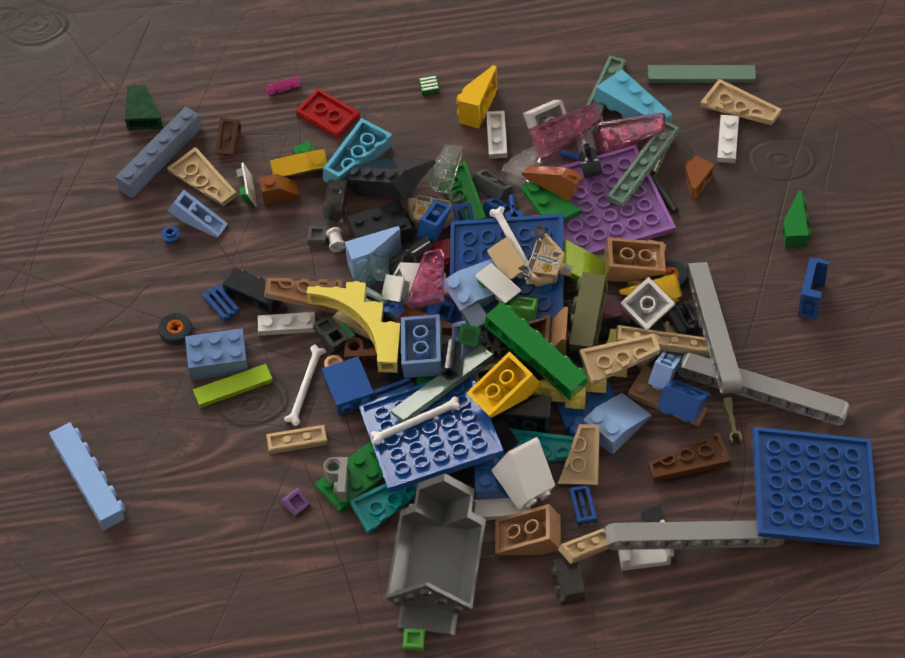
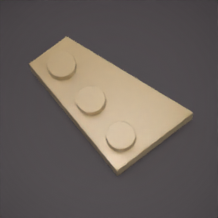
(583, 459)

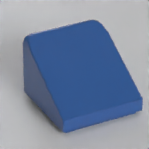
(493, 203)

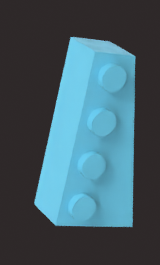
(628, 97)
(361, 146)

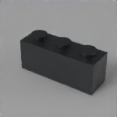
(249, 290)

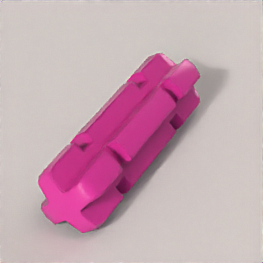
(283, 86)

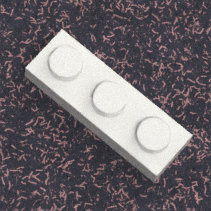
(496, 134)
(728, 139)
(286, 323)

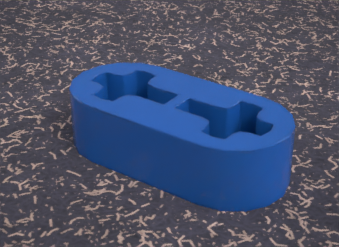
(393, 309)

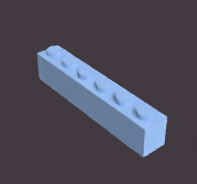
(87, 476)

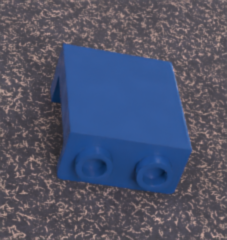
(810, 298)
(348, 385)

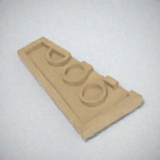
(734, 101)
(201, 175)
(611, 358)

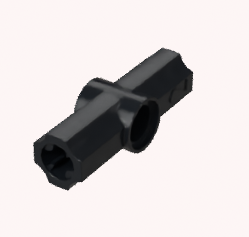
(415, 250)

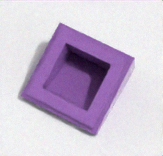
(295, 501)

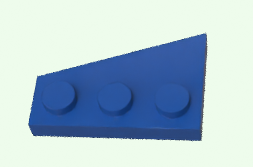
(592, 401)

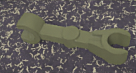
(728, 408)

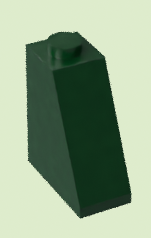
(141, 110)

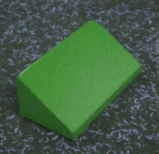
(524, 307)

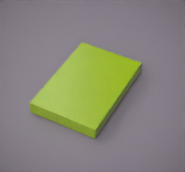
(582, 261)

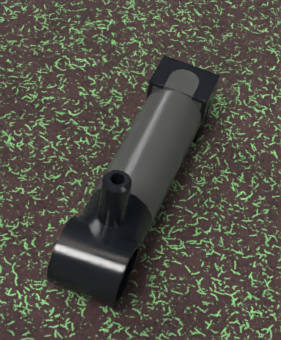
(588, 154)

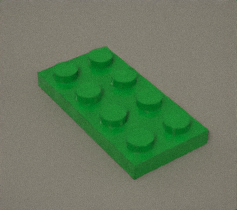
(362, 477)

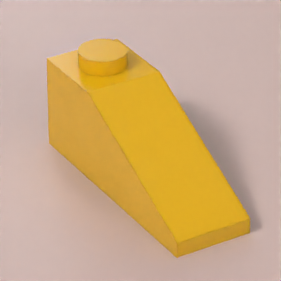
(299, 163)
(668, 284)

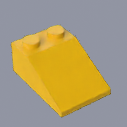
(476, 98)
(504, 386)

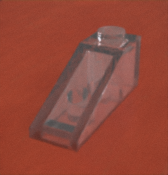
(445, 168)
(513, 169)

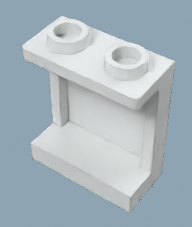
(645, 558)

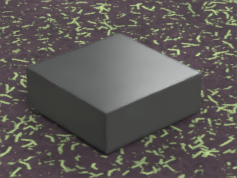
(317, 235)

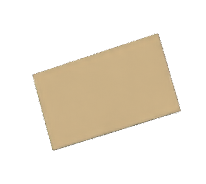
(506, 258)

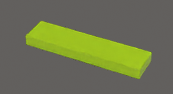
(232, 385)

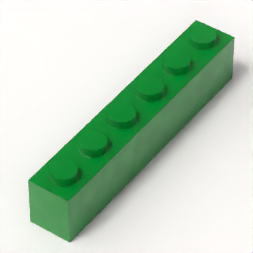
(536, 350)

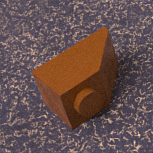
(697, 175)
(278, 189)

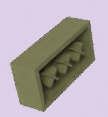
(589, 312)

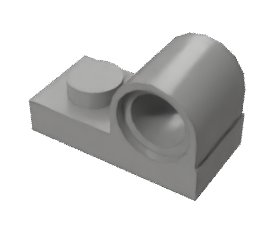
(338, 477)

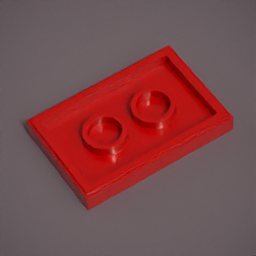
(327, 113)

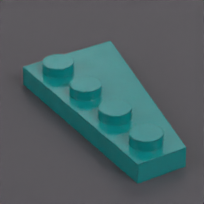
(554, 446)
(379, 505)

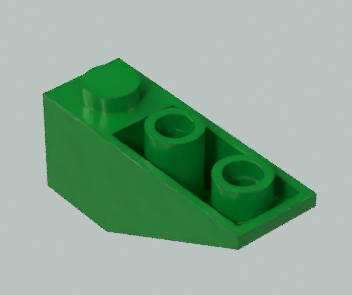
(795, 224)

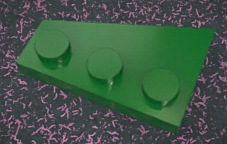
(549, 203)

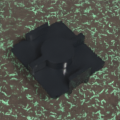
(684, 319)

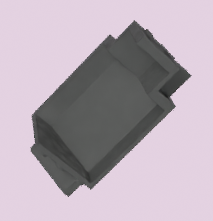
(436, 556)

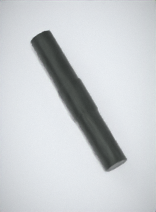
(665, 195)

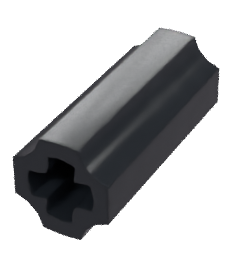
(451, 359)

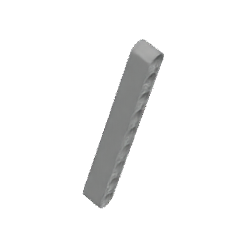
(714, 328)
(770, 391)
(686, 535)

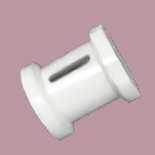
(335, 237)

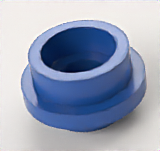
(168, 237)

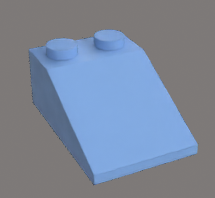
(360, 249)
(466, 290)
(618, 421)

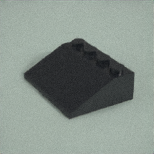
(388, 176)

